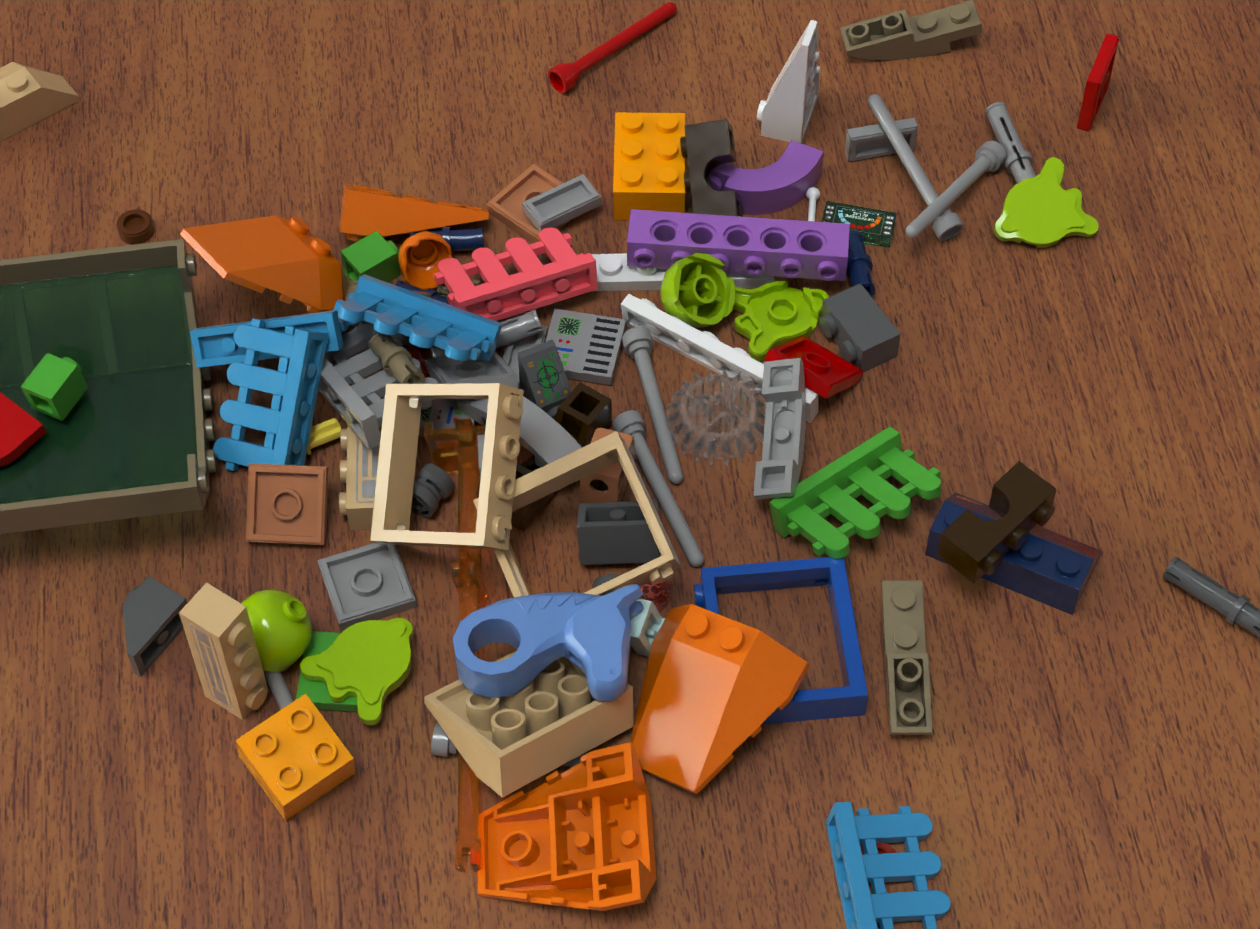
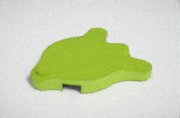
(1042, 211)
(776, 315)
(364, 663)

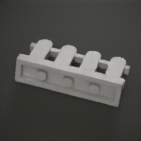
(353, 400)

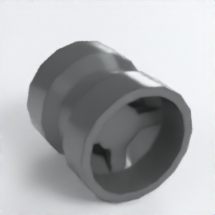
(429, 488)

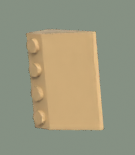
(530, 732)

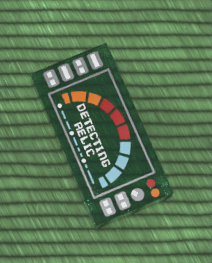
(874, 224)

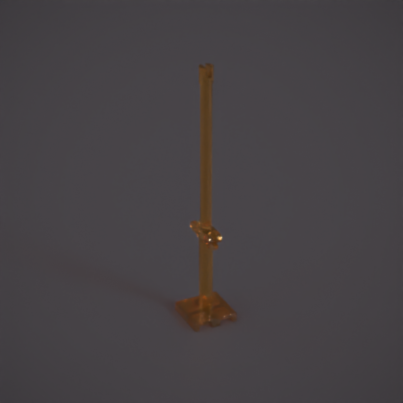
(457, 453)

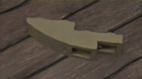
(901, 37)
(905, 658)

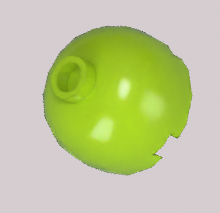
(698, 291)
(279, 628)

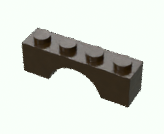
(580, 416)

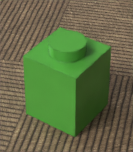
(371, 257)
(55, 386)

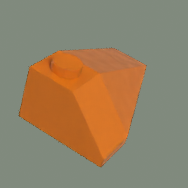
(379, 210)

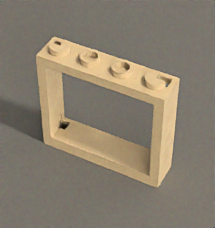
(398, 465)
(571, 469)

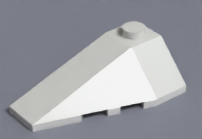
(794, 92)

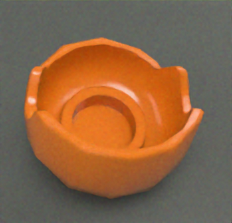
(420, 258)

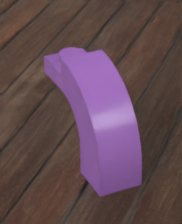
(773, 186)

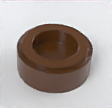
(135, 227)

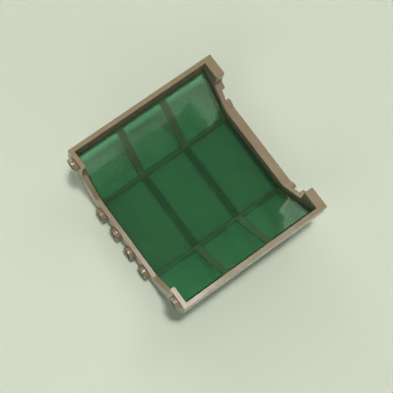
(143, 423)

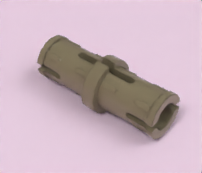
(396, 360)

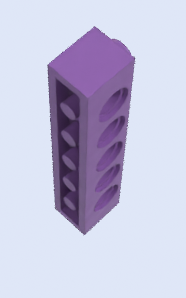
(740, 243)

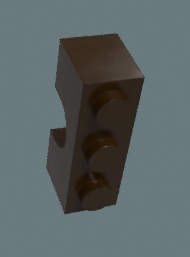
(706, 148)
(979, 545)

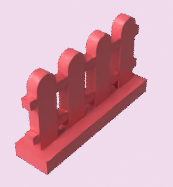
(529, 288)

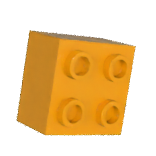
(295, 756)

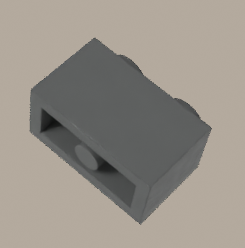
(859, 328)
(614, 534)

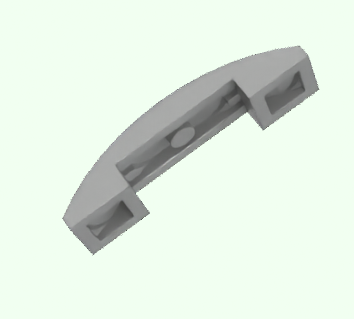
(783, 429)
(537, 430)

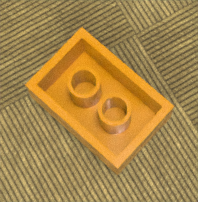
(648, 163)

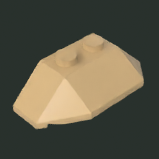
(30, 96)

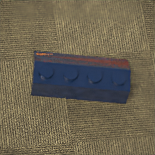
(1043, 568)

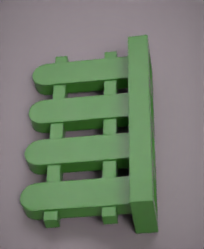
(840, 482)

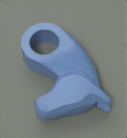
(544, 627)

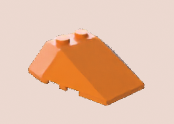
(274, 256)
(707, 693)
(574, 838)

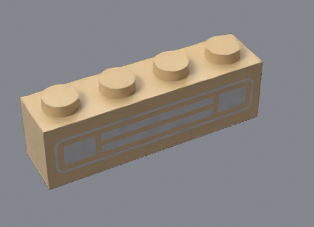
(360, 477)
(224, 651)

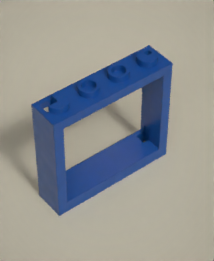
(812, 703)

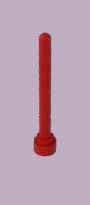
(564, 76)

